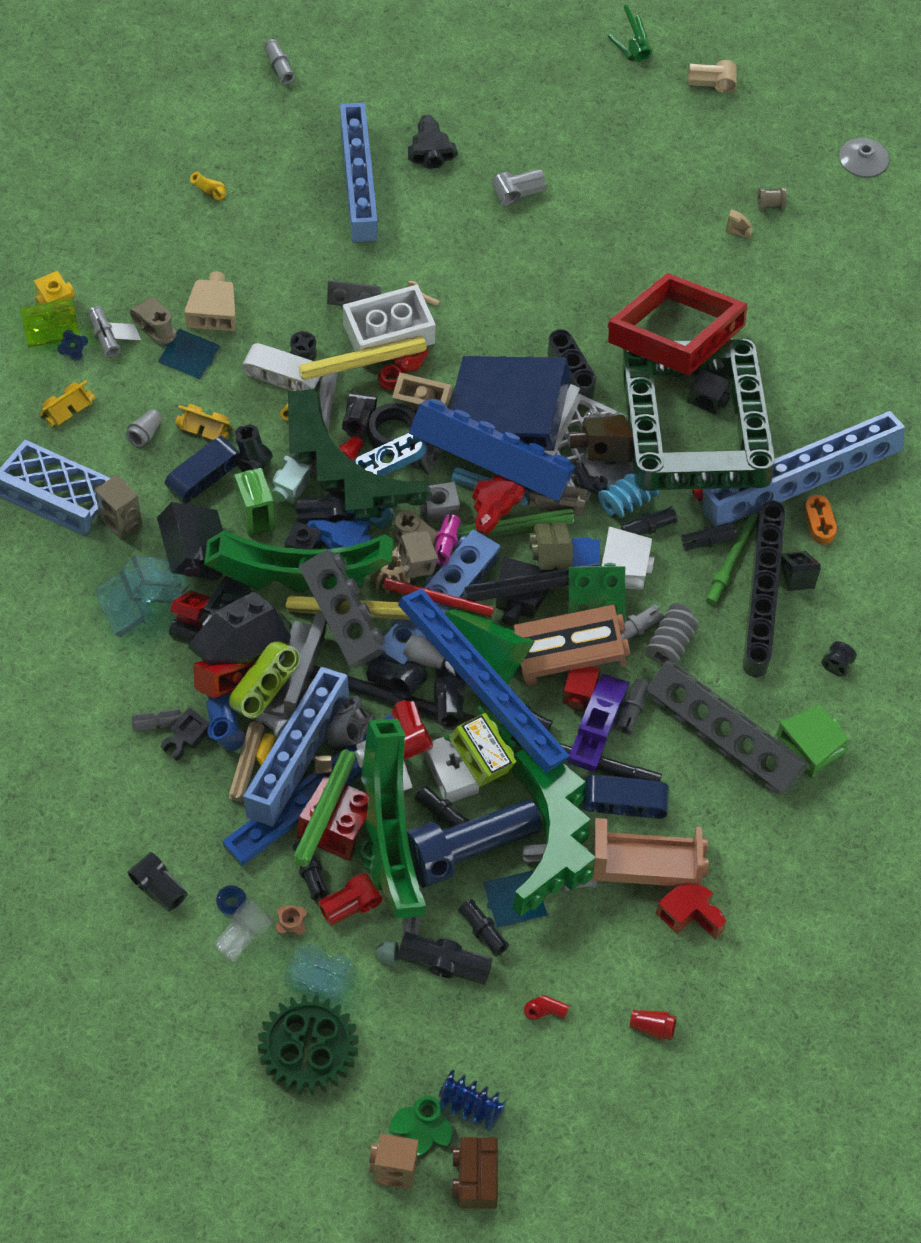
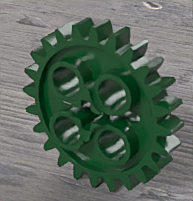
(280, 1040)

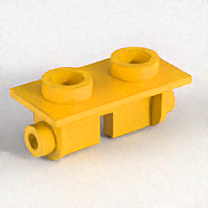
(57, 408)
(194, 418)

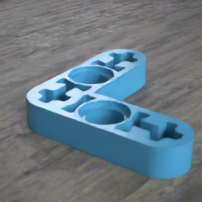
(398, 462)

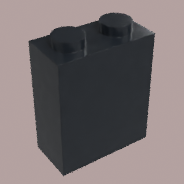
(185, 538)

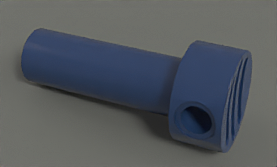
(438, 850)

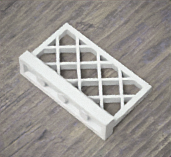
(572, 401)

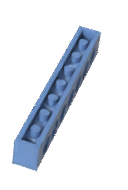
(810, 468)

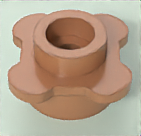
(285, 914)

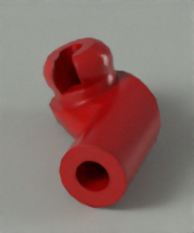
(412, 362)
(543, 1006)

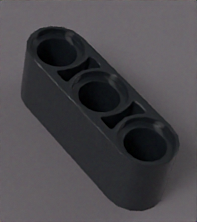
(563, 345)

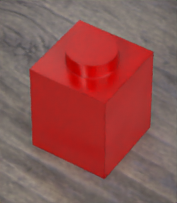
(580, 687)

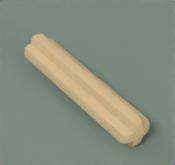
(246, 761)

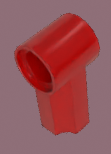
(417, 737)
(355, 897)

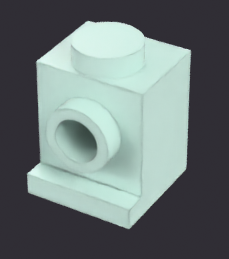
(290, 480)

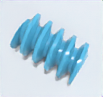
(623, 495)

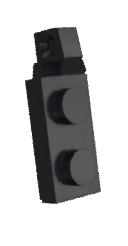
(226, 593)

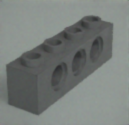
(316, 573)

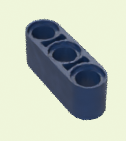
(202, 468)
(626, 796)

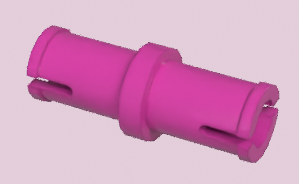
(446, 538)

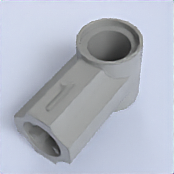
(511, 188)

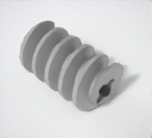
(672, 634)

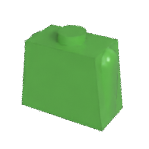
(255, 501)
(814, 738)

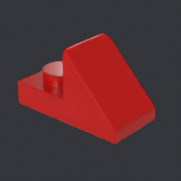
(190, 607)

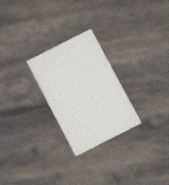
(125, 331)

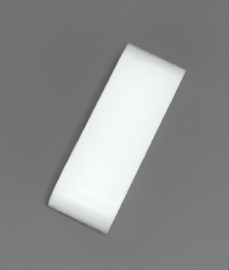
(277, 368)

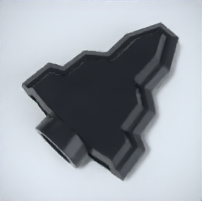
(431, 145)

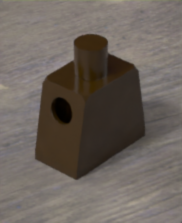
(604, 439)

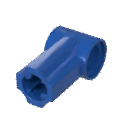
(224, 724)

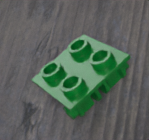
(597, 587)

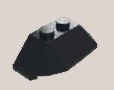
(240, 631)

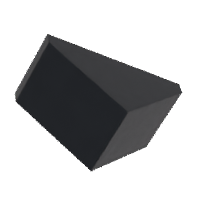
(800, 570)

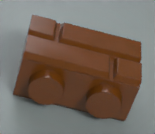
(477, 1172)

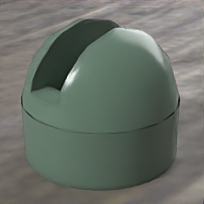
(388, 952)

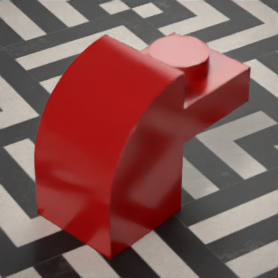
(691, 903)

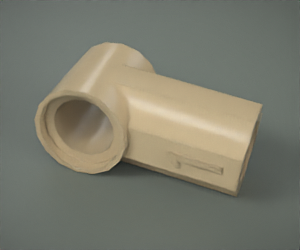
(721, 76)

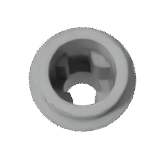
(142, 430)
(422, 651)

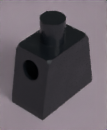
(519, 604)

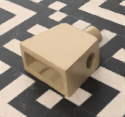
(211, 304)

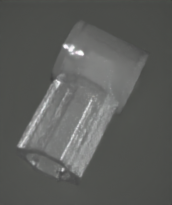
(247, 924)

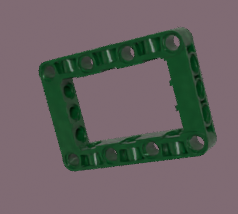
(701, 470)

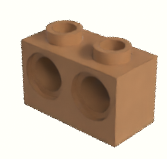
(394, 1161)

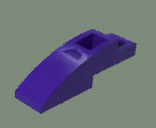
(598, 722)

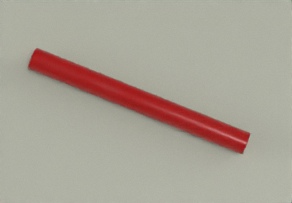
(440, 598)

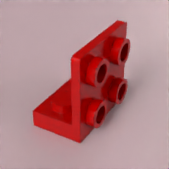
(344, 823)

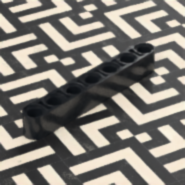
(764, 598)

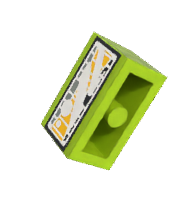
(482, 749)

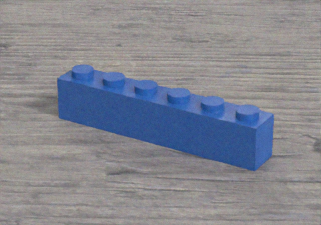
(492, 449)

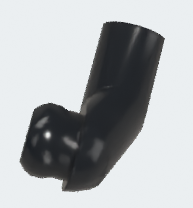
(591, 483)

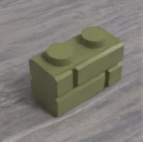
(551, 546)

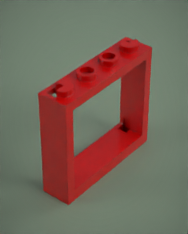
(685, 359)

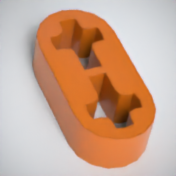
(814, 521)

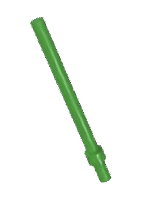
(722, 578)

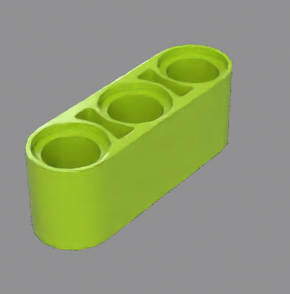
(277, 675)

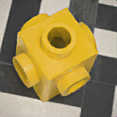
(52, 288)

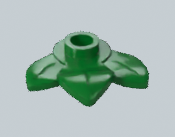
(426, 1130)

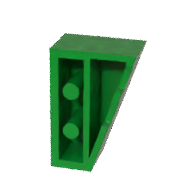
(495, 644)

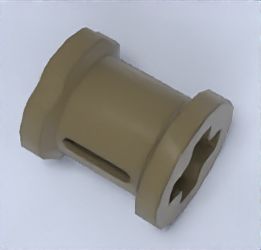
(772, 198)

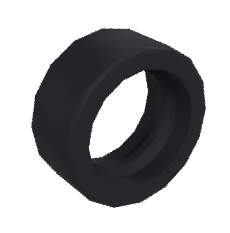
(384, 413)

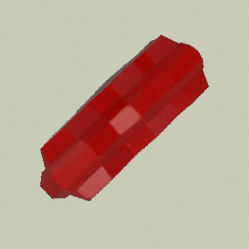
(494, 500)

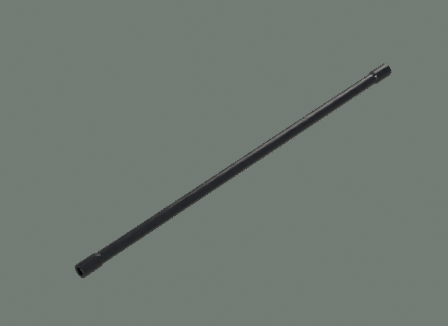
(188, 632)

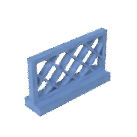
(42, 499)

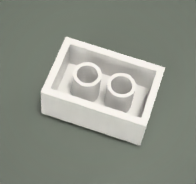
(388, 319)

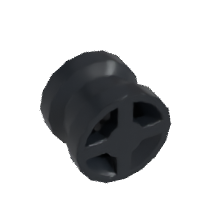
(306, 341)
(839, 658)

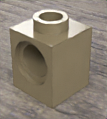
(417, 554)

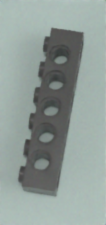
(789, 764)

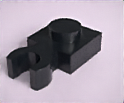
(188, 730)

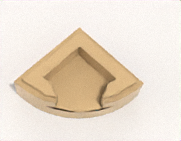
(739, 225)

